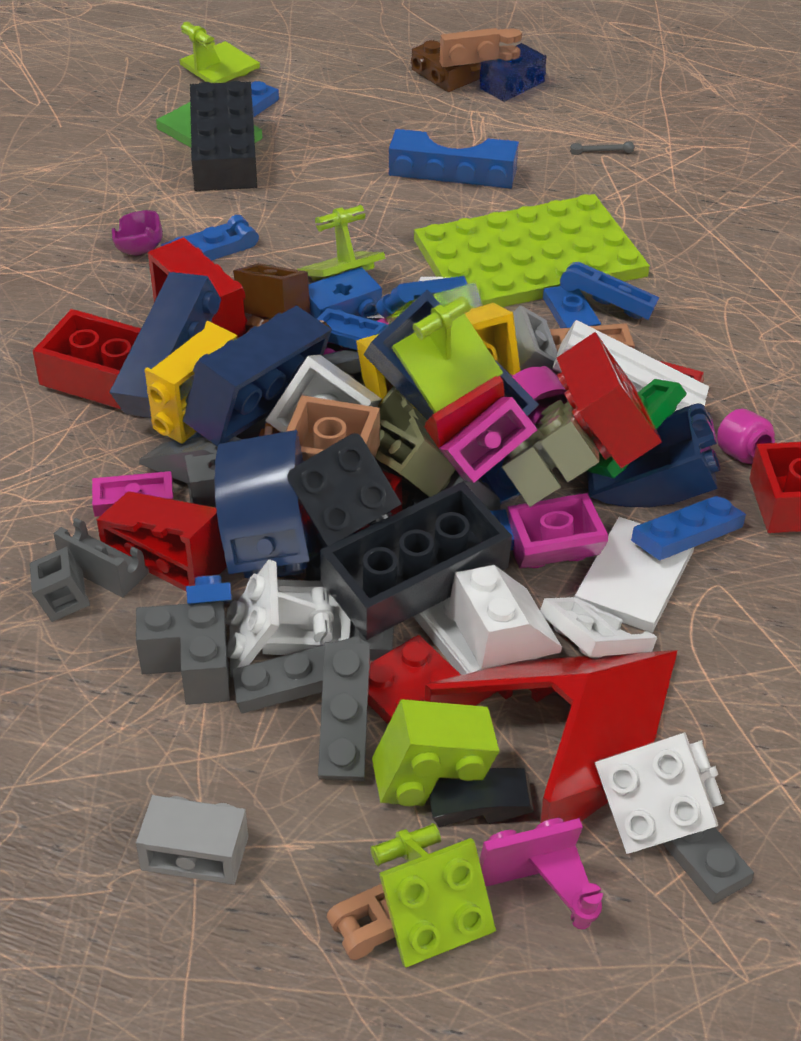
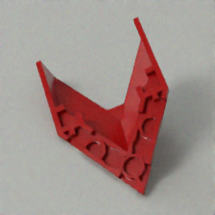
(612, 711)

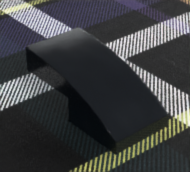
(498, 797)

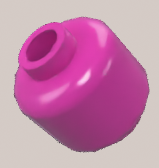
(741, 432)

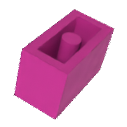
(488, 439)

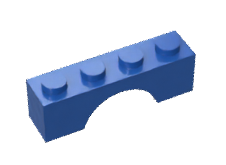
(487, 164)

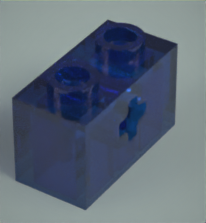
(514, 76)

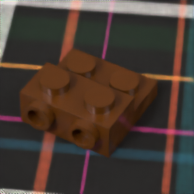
(426, 63)

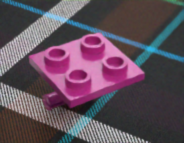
(553, 854)

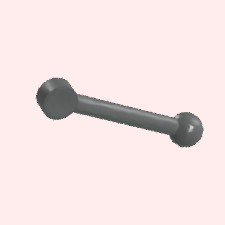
(577, 148)

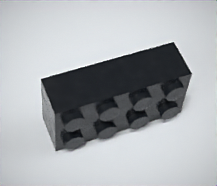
(222, 136)
(412, 558)

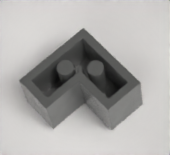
(189, 642)

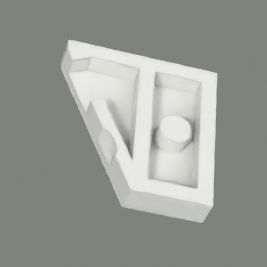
(593, 630)

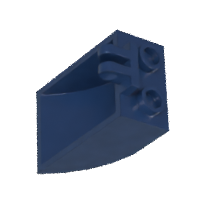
(671, 470)
(258, 507)

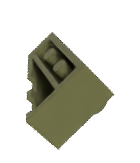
(408, 448)

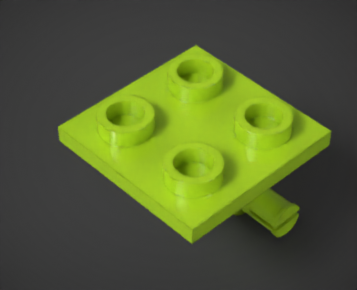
(215, 62)
(346, 257)
(446, 355)
(433, 897)

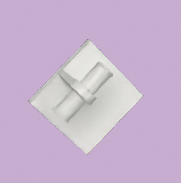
(263, 608)
(660, 791)

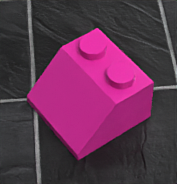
(556, 531)

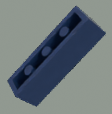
(175, 317)

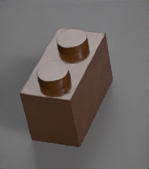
(272, 289)

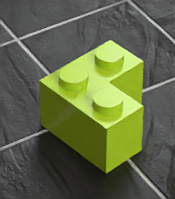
(431, 743)

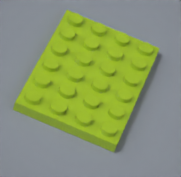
(530, 248)

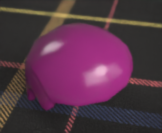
(138, 232)

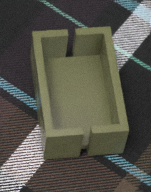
(555, 443)

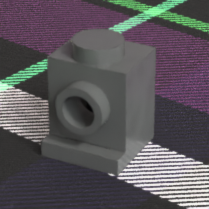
(58, 584)

